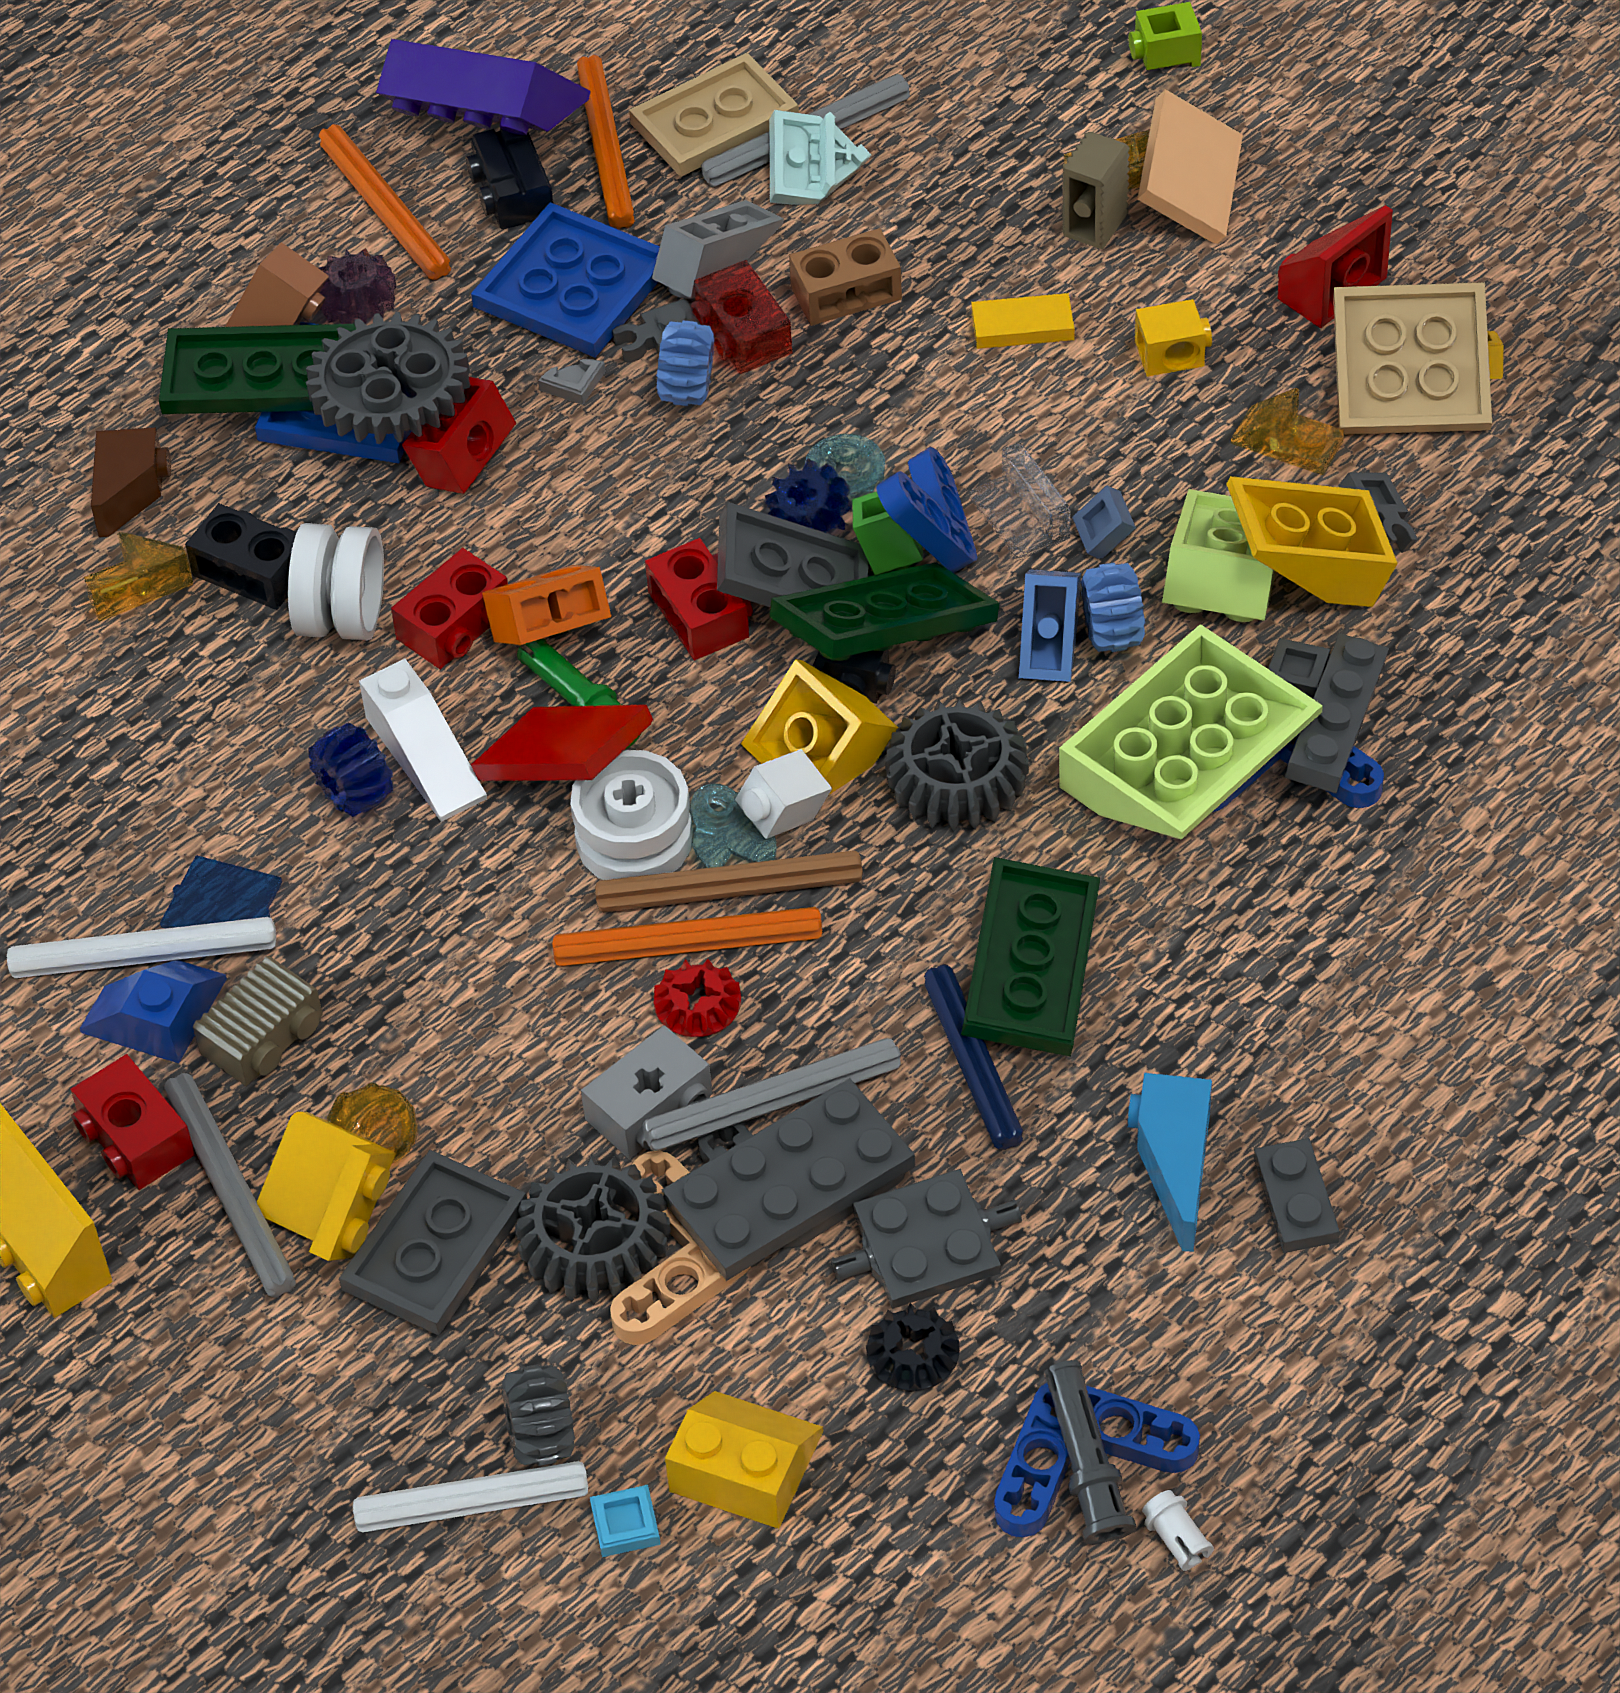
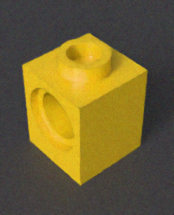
(1171, 337)

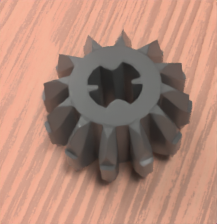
(538, 1415)

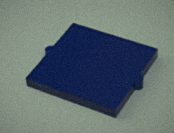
(220, 893)

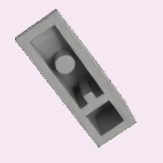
(711, 243)

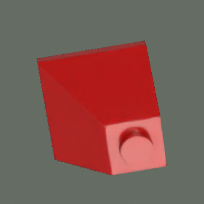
(1343, 258)

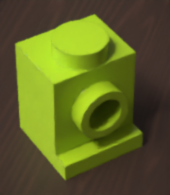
(1166, 36)

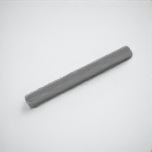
(847, 111)
(770, 1094)
(230, 1186)

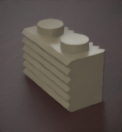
(1095, 190)
(258, 1021)

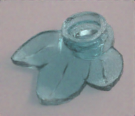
(726, 831)

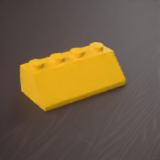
(45, 1228)

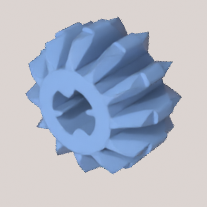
(685, 363)
(1113, 607)

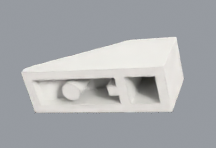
(420, 739)

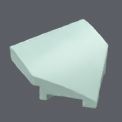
(809, 157)

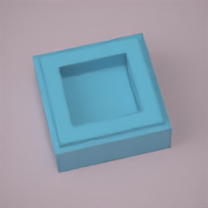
(625, 1520)

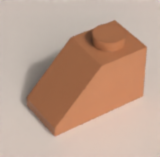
(280, 291)

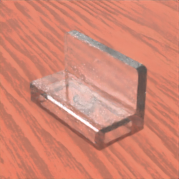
(1023, 506)

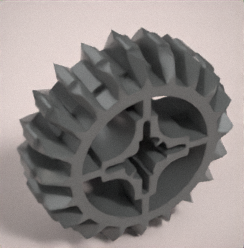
(956, 764)
(604, 1250)

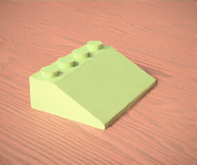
(1183, 736)

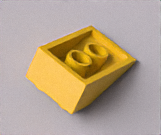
(1317, 537)

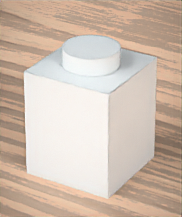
(783, 793)

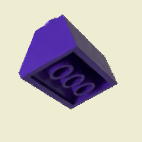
(476, 87)

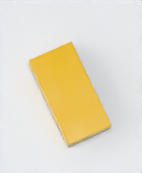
(1022, 320)

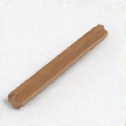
(728, 881)

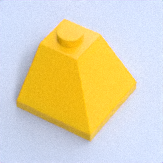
(823, 718)

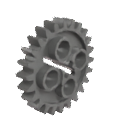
(388, 377)

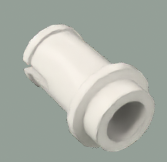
(1176, 1528)

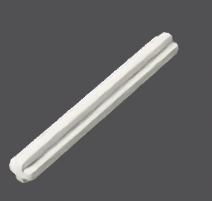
(141, 947)

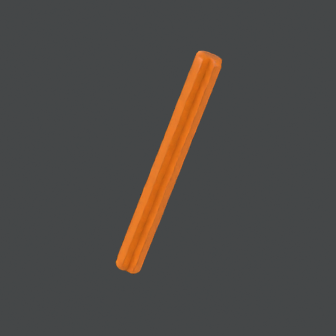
(606, 143)
(385, 202)
(687, 936)

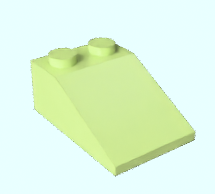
(1213, 562)

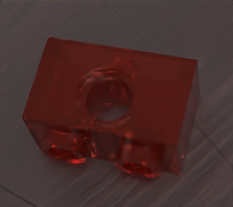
(743, 316)

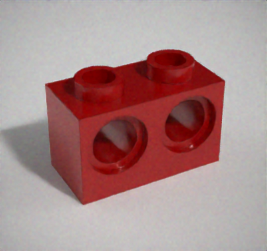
(687, 595)
(447, 609)

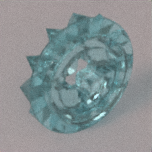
(848, 451)

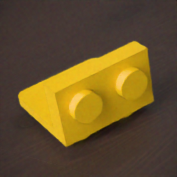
(325, 1185)

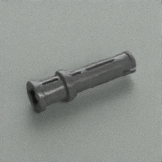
(1093, 1477)

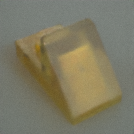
(1283, 434)
(146, 574)

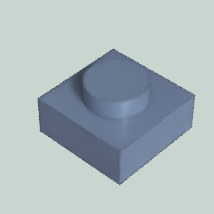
(1104, 522)

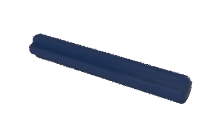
(973, 1059)

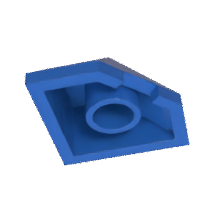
(155, 1008)

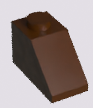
(126, 475)

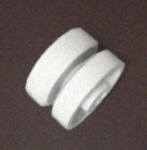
(335, 581)
(633, 817)

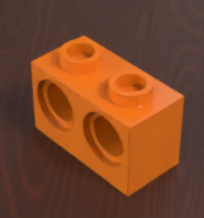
(546, 604)

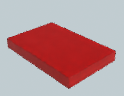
(562, 743)

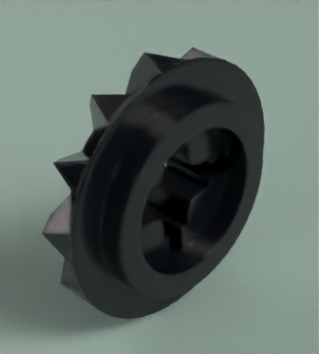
(906, 1368)

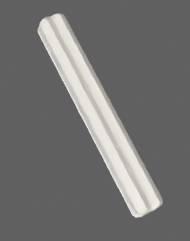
(470, 1496)

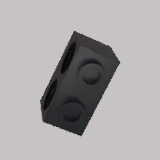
(242, 555)

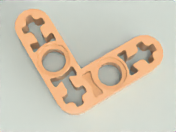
(688, 1261)

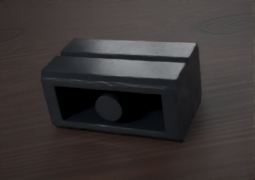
(510, 175)

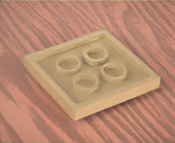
(1412, 358)

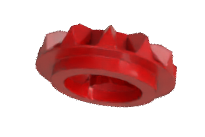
(711, 1012)

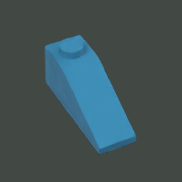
(1172, 1144)

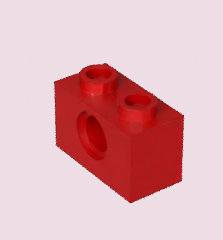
(464, 443)
(124, 1097)

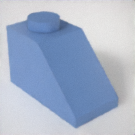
(1049, 625)

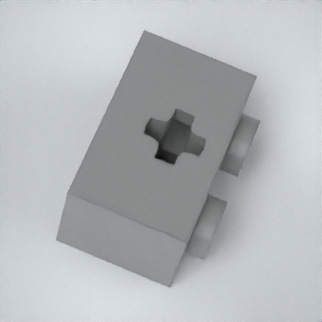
(643, 1084)

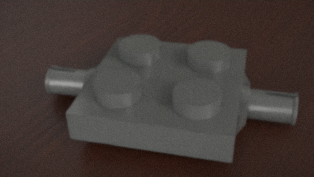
(926, 1238)

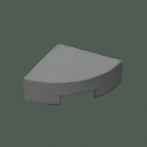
(573, 382)

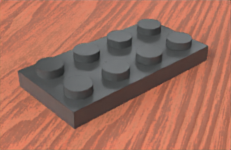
(788, 1178)

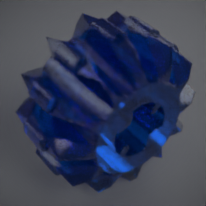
(811, 497)
(350, 769)

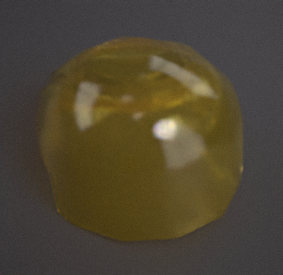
(379, 1116)

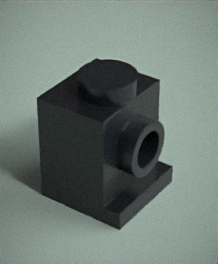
(864, 672)

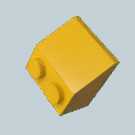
(740, 1457)

